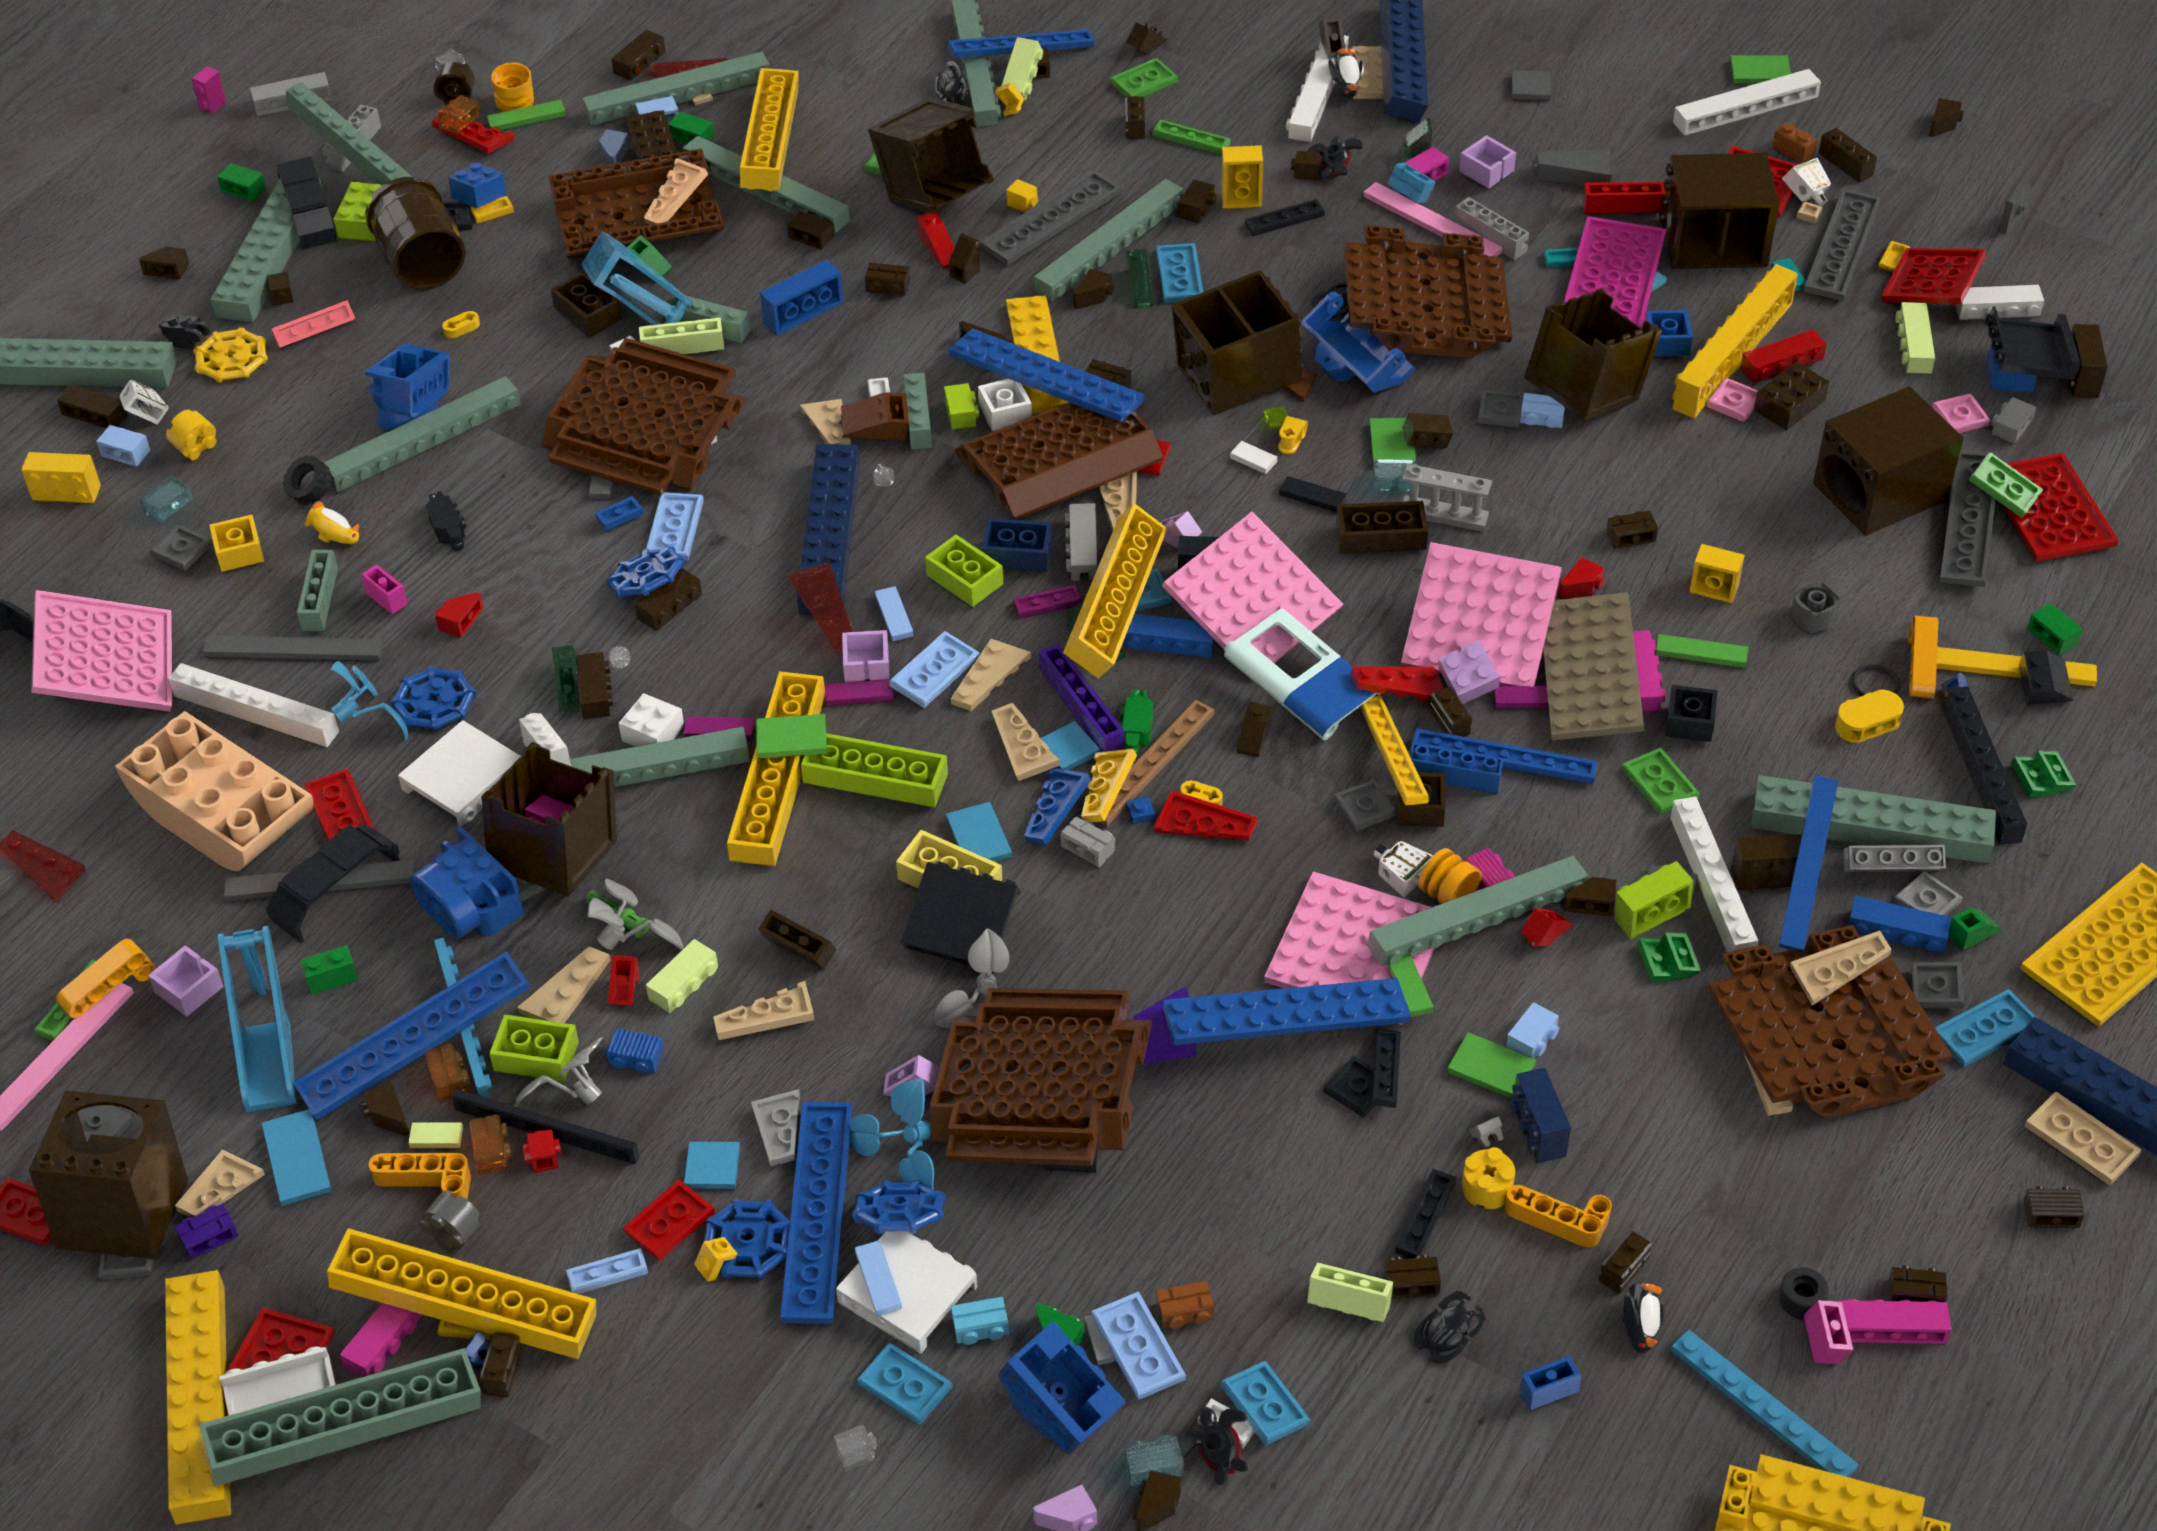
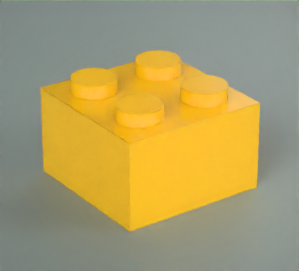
(236, 543)
(1716, 573)

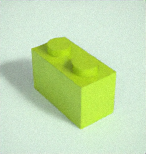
(961, 406)

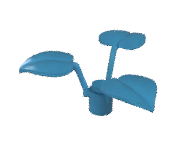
(348, 705)
(909, 1103)

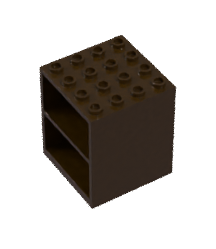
(1237, 342)

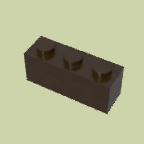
(638, 55)
(1847, 155)
(91, 407)
(668, 600)
(594, 685)
(797, 939)

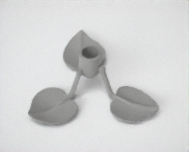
(614, 930)
(985, 955)
(583, 1086)

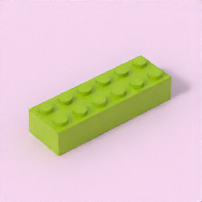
(877, 770)

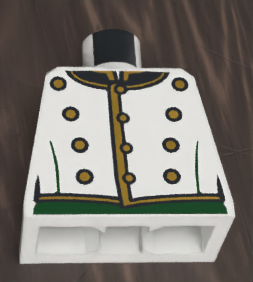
(1808, 181)
(137, 398)
(1401, 866)

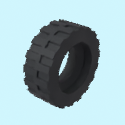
(298, 471)

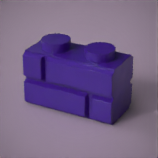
(206, 1231)

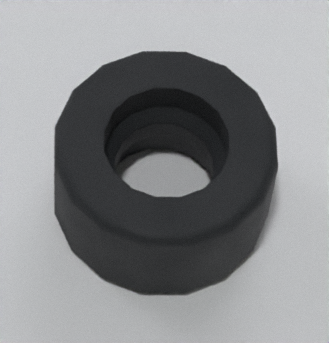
(1804, 1279)

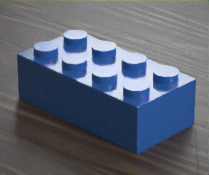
(801, 297)

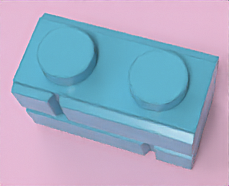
(980, 1320)

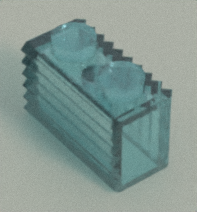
(1389, 474)
(166, 499)
(1158, 1455)

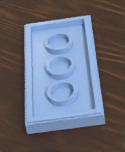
(675, 522)
(934, 669)
(1138, 1345)

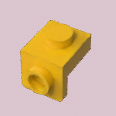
(1010, 97)
(712, 1256)

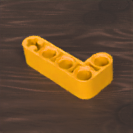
(1923, 642)
(104, 976)
(422, 1171)
(1526, 1205)

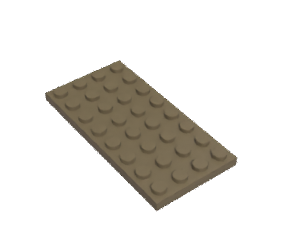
(1592, 668)

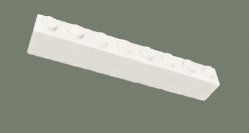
(1312, 97)
(1746, 102)
(254, 705)
(1712, 875)

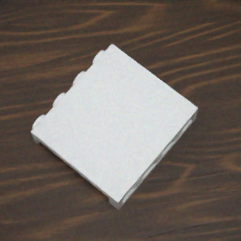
(458, 771)
(925, 1283)
(277, 1380)

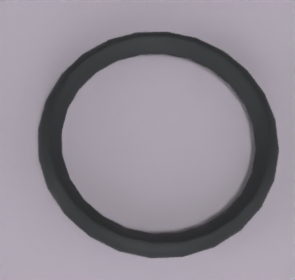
(1872, 666)

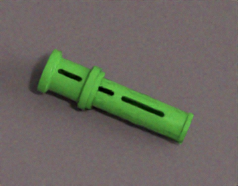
(628, 915)

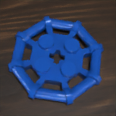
(645, 572)
(440, 711)
(899, 1207)
(760, 1231)

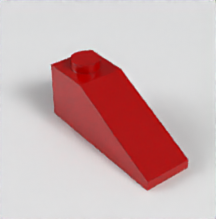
(935, 237)

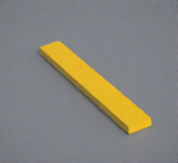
(2005, 665)
(1394, 752)

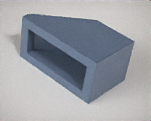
(613, 146)

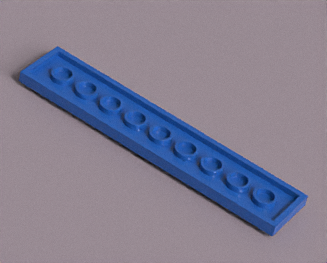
(1047, 375)
(1285, 1011)
(411, 1035)
(817, 1213)

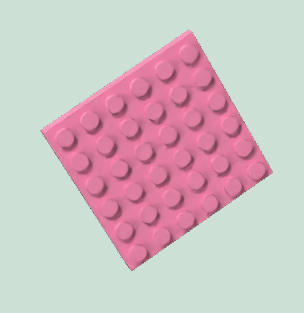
(1244, 582)
(1485, 599)
(101, 651)
(1331, 935)

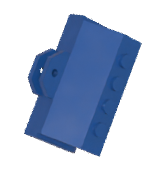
(1350, 350)

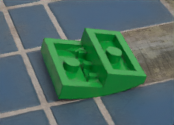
(2043, 774)
(1668, 957)

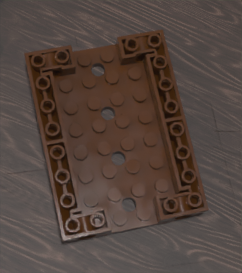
(627, 191)
(1064, 461)

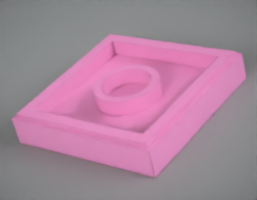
(1733, 400)
(1962, 413)

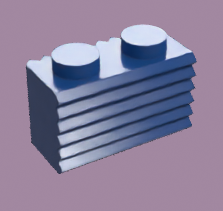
(634, 1050)
(1550, 1382)

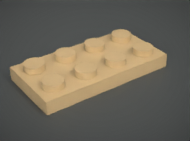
(1371, 82)
(2083, 1138)

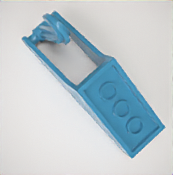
(601, 261)
(262, 1050)

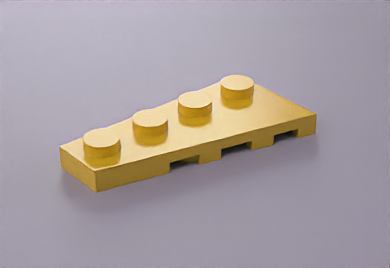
(1106, 783)

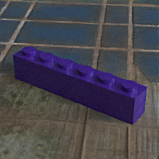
(1081, 699)

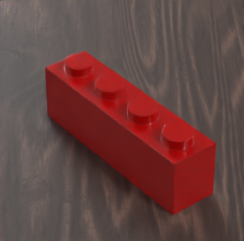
(1623, 197)
(1778, 356)

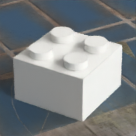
(1004, 403)
(651, 722)

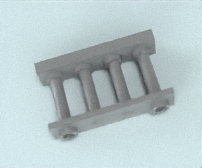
(1447, 513)

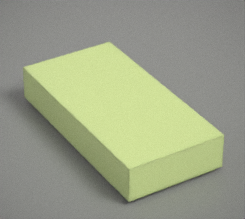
(436, 1135)

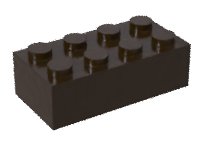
(650, 135)
(1381, 527)

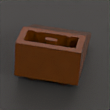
(876, 417)

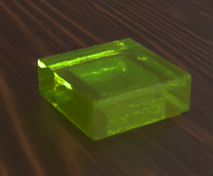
(1275, 416)

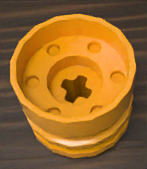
(512, 86)
(1448, 877)

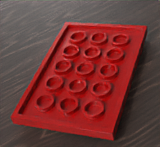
(2063, 515)

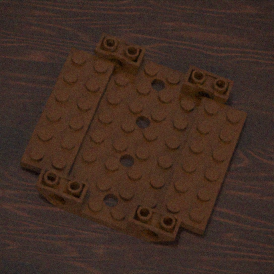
(1462, 293)
(628, 440)
(1790, 1047)
(1033, 1111)

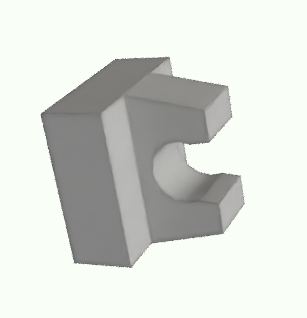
(1487, 1128)

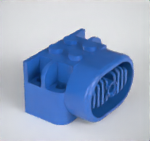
(408, 384)
(467, 889)
(1059, 1389)

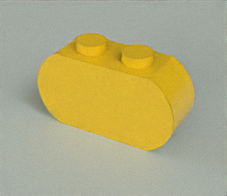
(1869, 716)

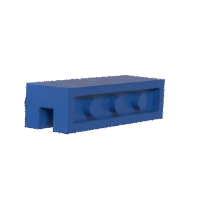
(1460, 767)

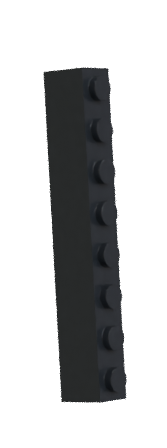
(1984, 764)

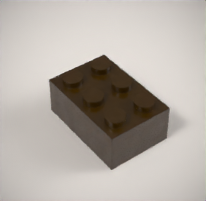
(586, 304)
(2093, 361)
(1791, 396)
(1765, 861)

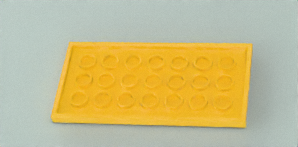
(2104, 951)

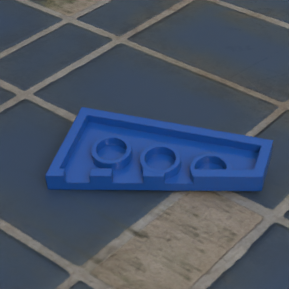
(1058, 798)

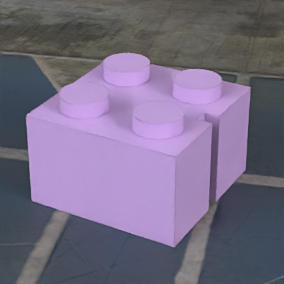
(1487, 161)
(865, 656)
(1469, 672)
(185, 981)

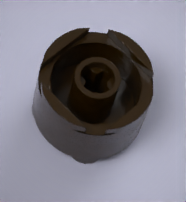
(453, 80)

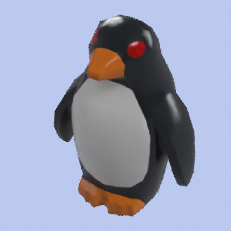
(1346, 71)
(1642, 1315)

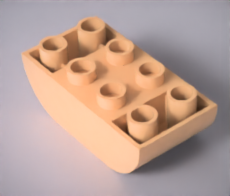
(212, 792)

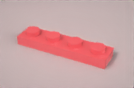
(313, 324)

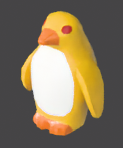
(331, 525)

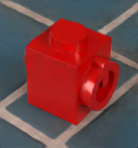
(542, 1151)

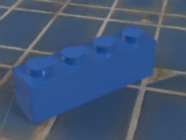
(1168, 636)
(1900, 924)

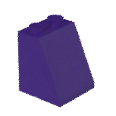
(1160, 1044)

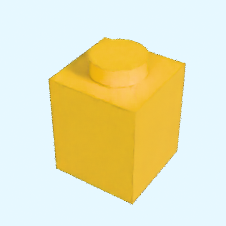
(1022, 196)

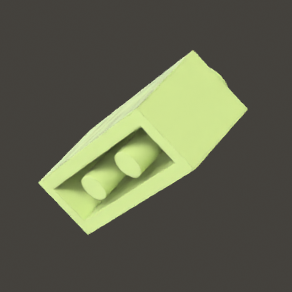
(1023, 65)
(682, 976)
(1350, 1292)

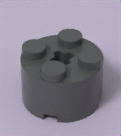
(1815, 606)
(451, 1221)

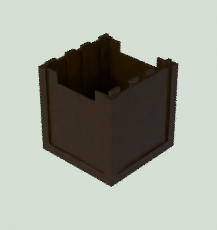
(929, 154)
(1591, 355)
(561, 850)

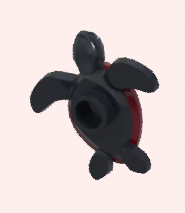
(1335, 156)
(1218, 1442)

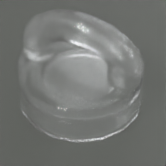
(883, 475)
(618, 657)

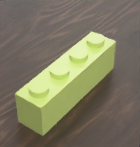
(685, 336)
(1915, 338)

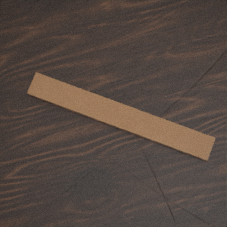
(1159, 755)

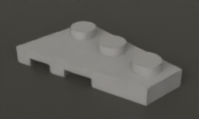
(778, 1125)

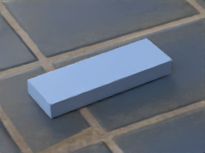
(894, 614)
(607, 1271)
(878, 1278)

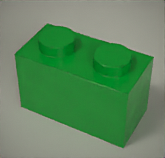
(687, 127)
(241, 182)
(2054, 629)
(329, 970)

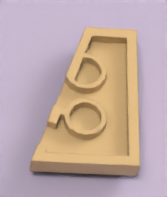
(827, 420)
(218, 1183)

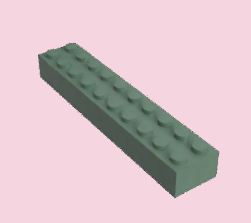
(261, 254)
(86, 362)
(1878, 819)
(339, 1416)

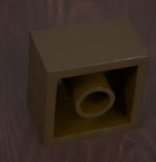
(1429, 813)

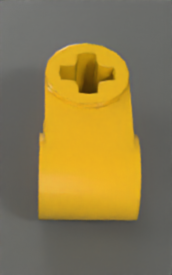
(1292, 434)

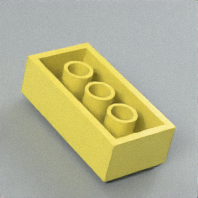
(930, 848)

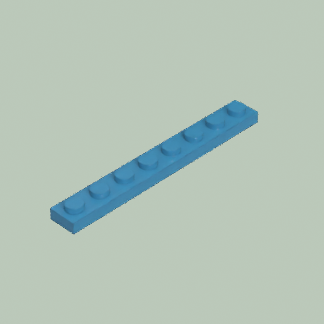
(471, 1044)
(1762, 1406)

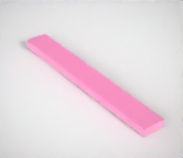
(1422, 216)
(58, 1054)

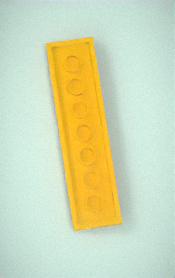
(1034, 331)

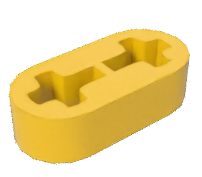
(461, 324)
(1202, 792)

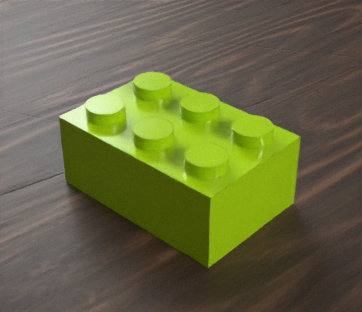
(350, 217)
(964, 570)
(1653, 900)
(533, 1047)

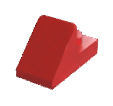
(623, 980)

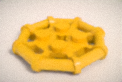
(219, 355)

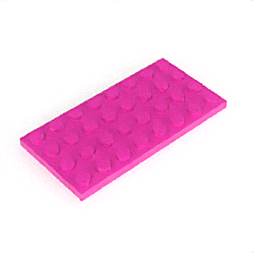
(1621, 261)

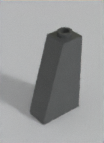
(1573, 166)

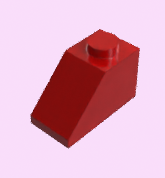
(1582, 580)
(459, 613)
(1544, 927)

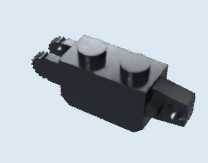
(185, 330)
(446, 520)

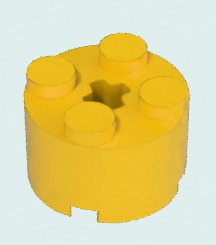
(191, 433)
(1488, 1178)

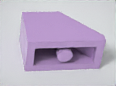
(1180, 525)
(911, 1070)
(1067, 1512)

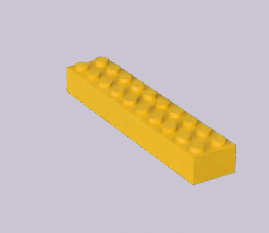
(769, 129)
(1738, 335)
(1115, 591)
(774, 780)
(462, 1293)
(194, 1392)

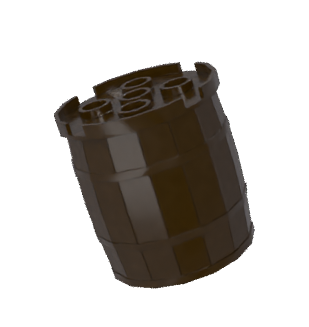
(415, 233)

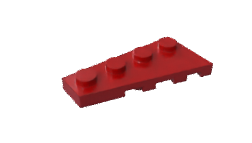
(479, 137)
(1398, 680)
(1198, 817)

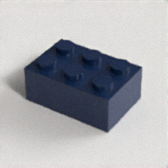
(1018, 543)
(1540, 1115)

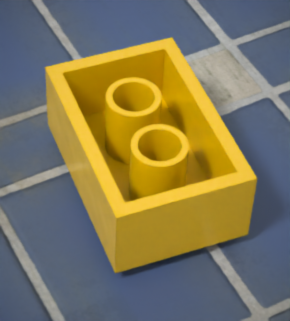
(1242, 177)
(61, 477)

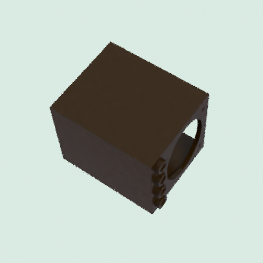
(1719, 210)
(1898, 451)
(112, 1189)

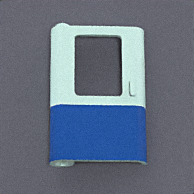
(1317, 696)

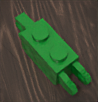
(1137, 720)

